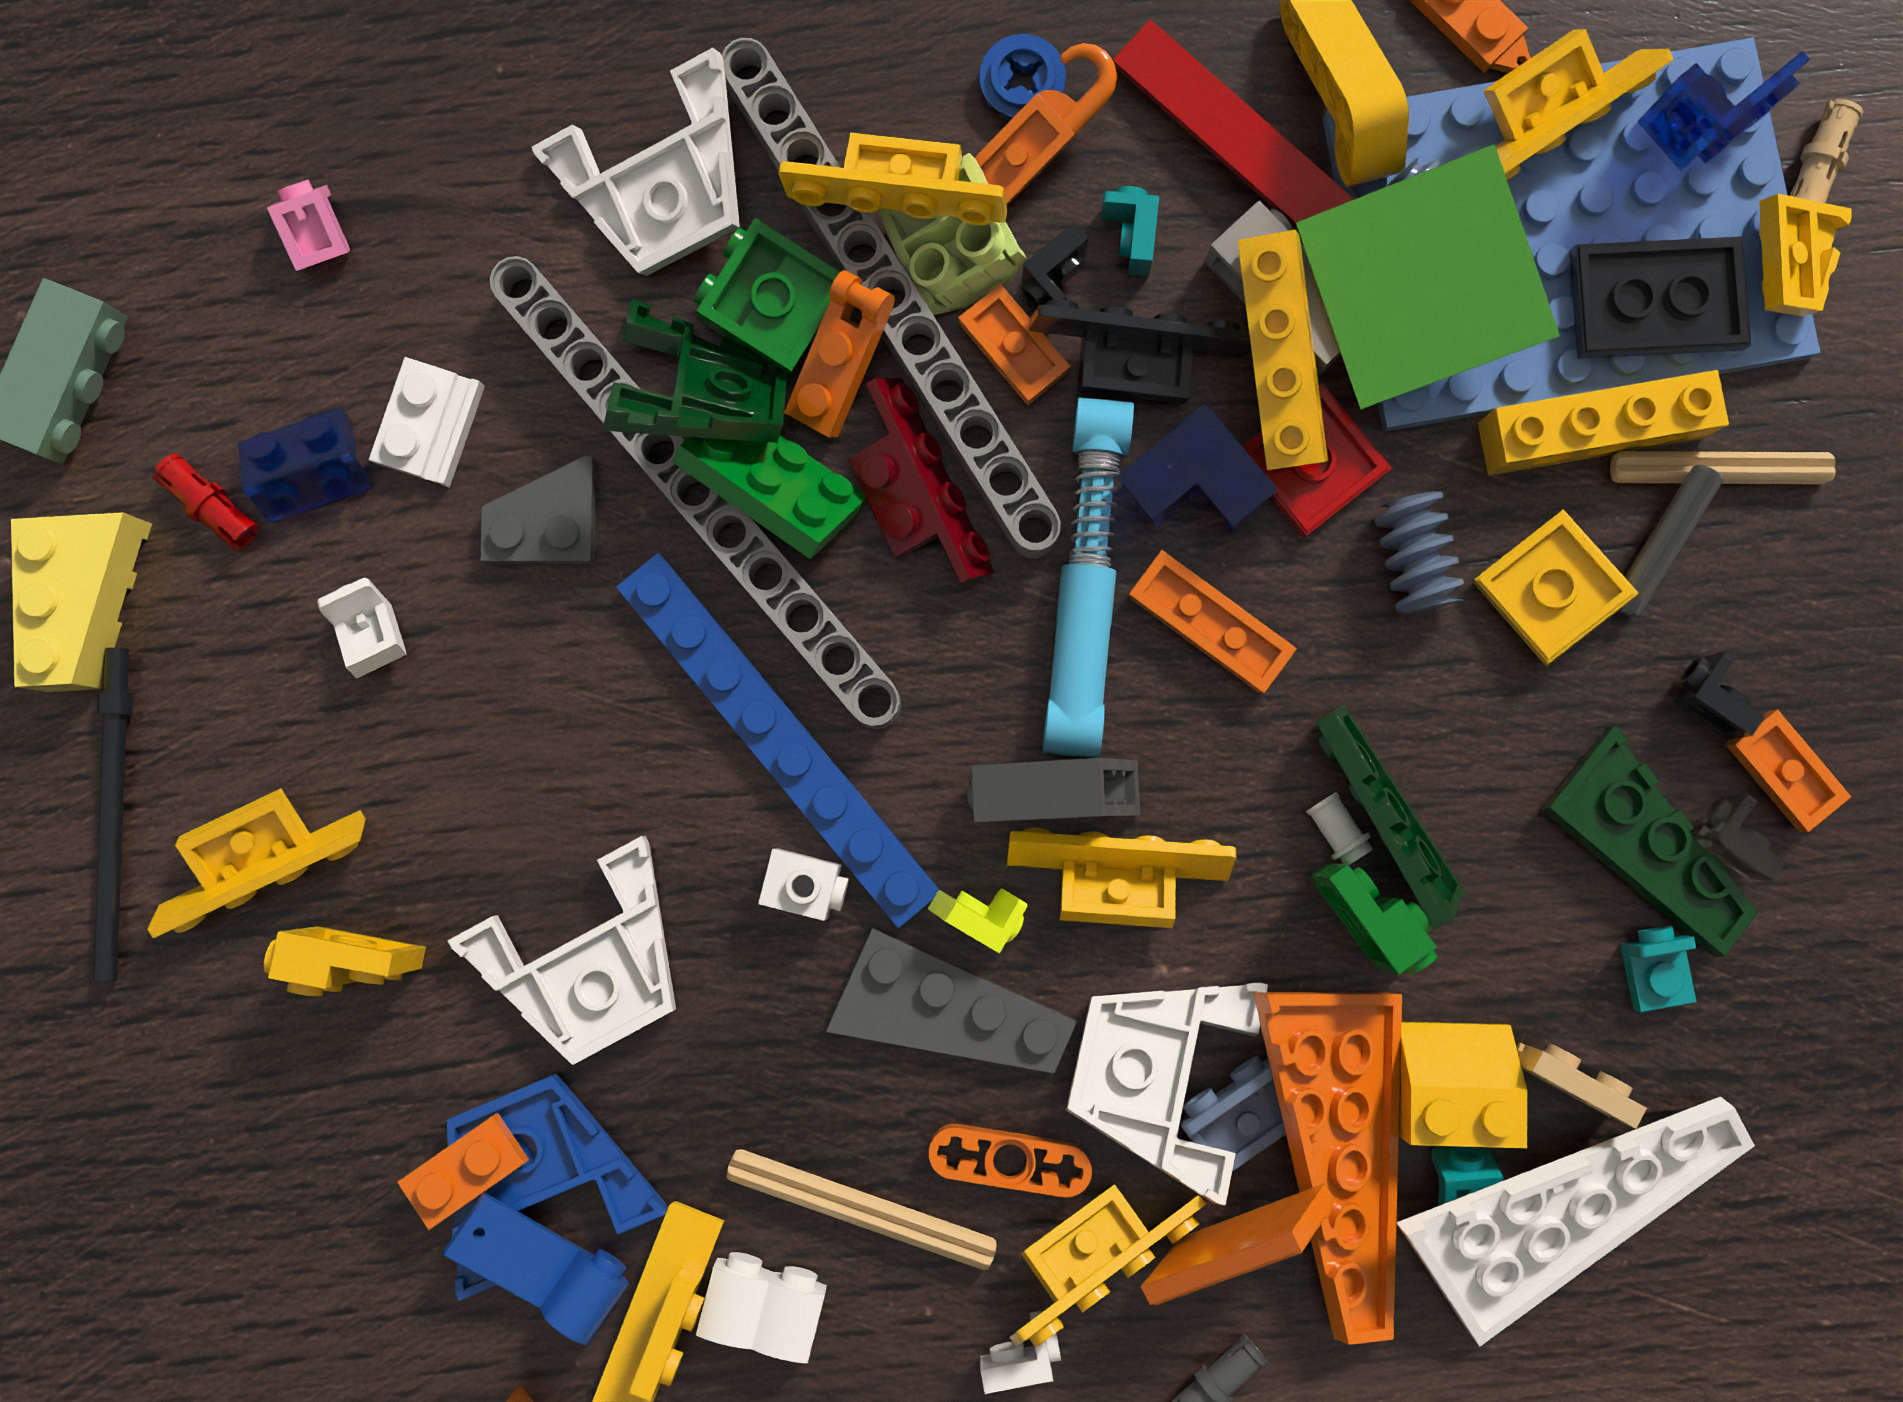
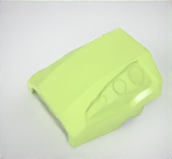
(952, 259)

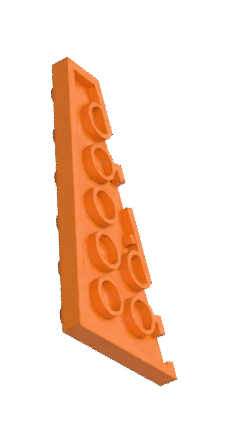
(1339, 1104)

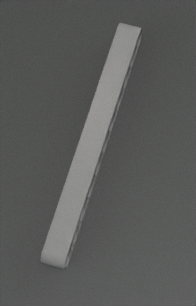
(841, 233)
(578, 347)

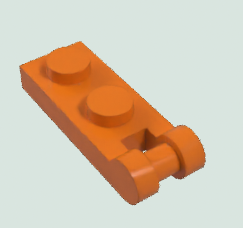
(839, 355)

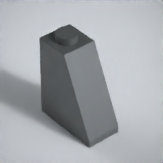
(1054, 790)

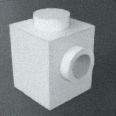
(803, 885)

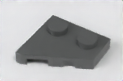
(544, 520)

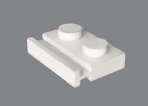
(426, 422)

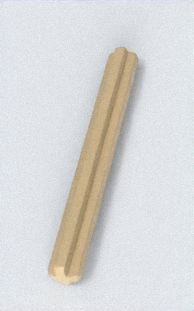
(861, 1209)

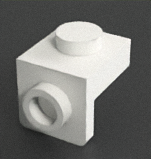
(363, 626)

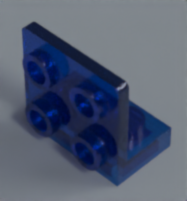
(1699, 119)

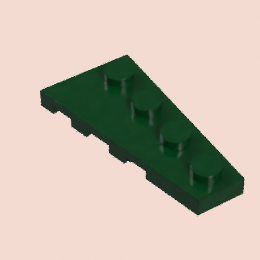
(1393, 817)
(1631, 827)

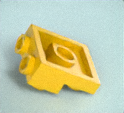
(329, 958)

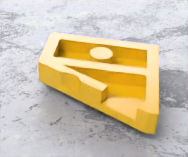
(1798, 252)

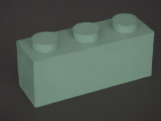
(56, 369)

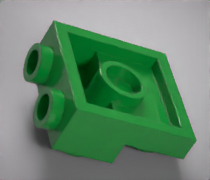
(767, 295)
(1383, 927)

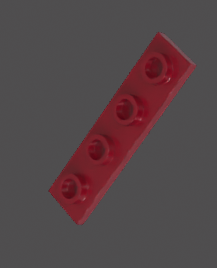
(911, 486)

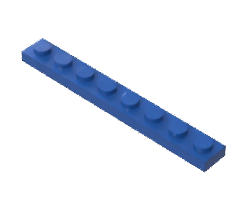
(779, 740)

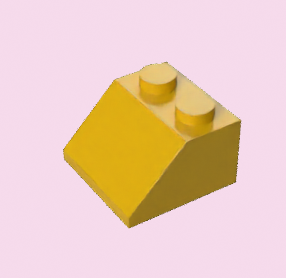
(1461, 1086)

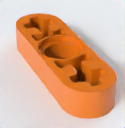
(1022, 1181)

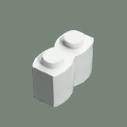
(762, 1308)

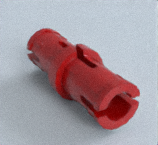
(205, 502)

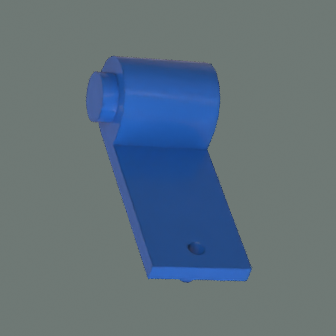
(539, 1266)

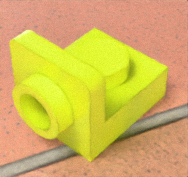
(989, 925)

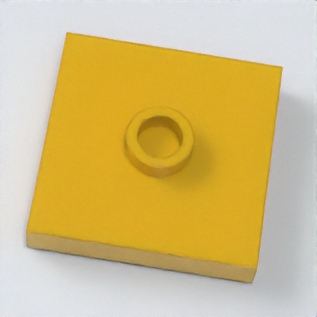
(1555, 587)

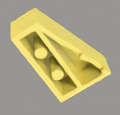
(69, 595)

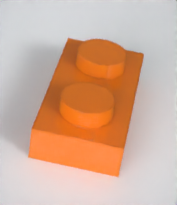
(1020, 355)
(1789, 772)
(463, 1171)

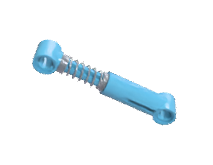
(1087, 584)

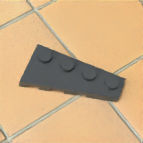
(936, 1006)

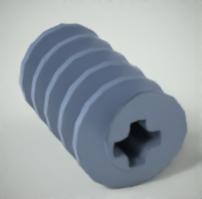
(1418, 553)

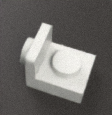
(1018, 1366)

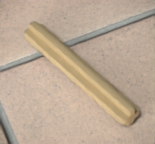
(1733, 466)

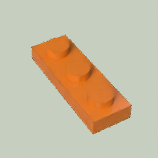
(1212, 622)

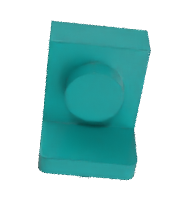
(1138, 236)
(1658, 969)
(1463, 1171)

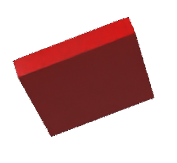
(1319, 490)

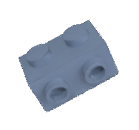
(1240, 1116)

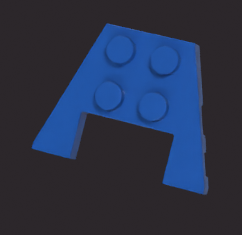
(563, 1152)

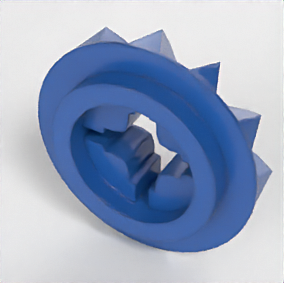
(1022, 53)

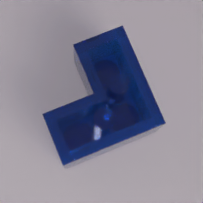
(1204, 459)

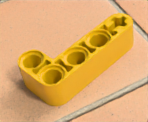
(1354, 85)

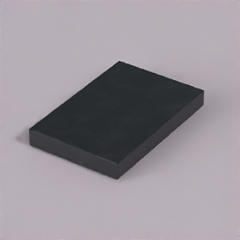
(1660, 297)

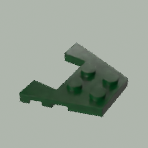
(715, 389)

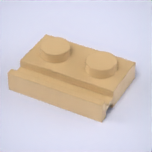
(1560, 1071)

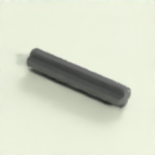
(1670, 535)

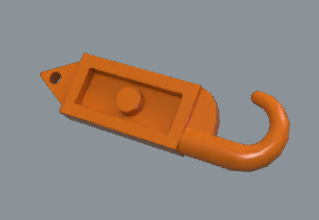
(1481, 30)
(1045, 126)

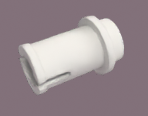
(1340, 830)

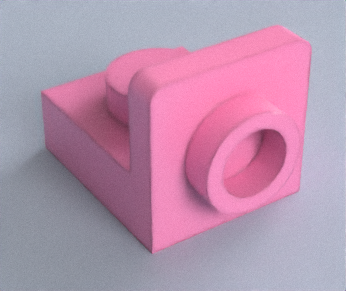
(307, 225)

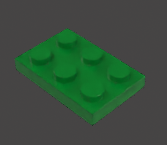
(775, 487)

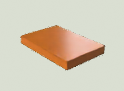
(1239, 1245)

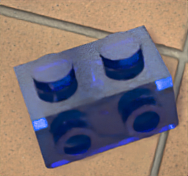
(302, 465)

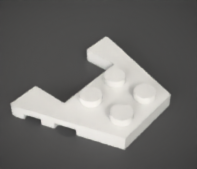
(668, 194)
(598, 982)
(1137, 1072)

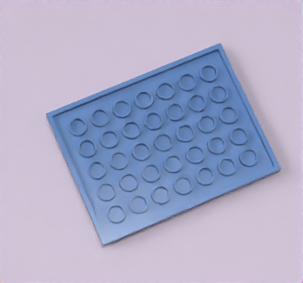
(1606, 188)

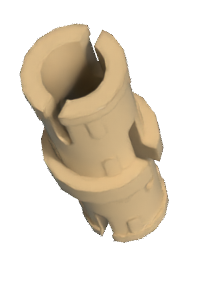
(1827, 151)

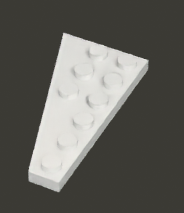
(1539, 1230)

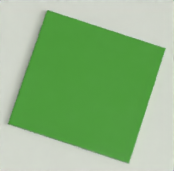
(1428, 277)

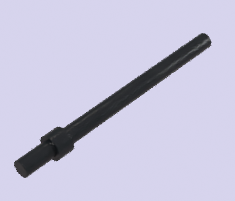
(114, 705)

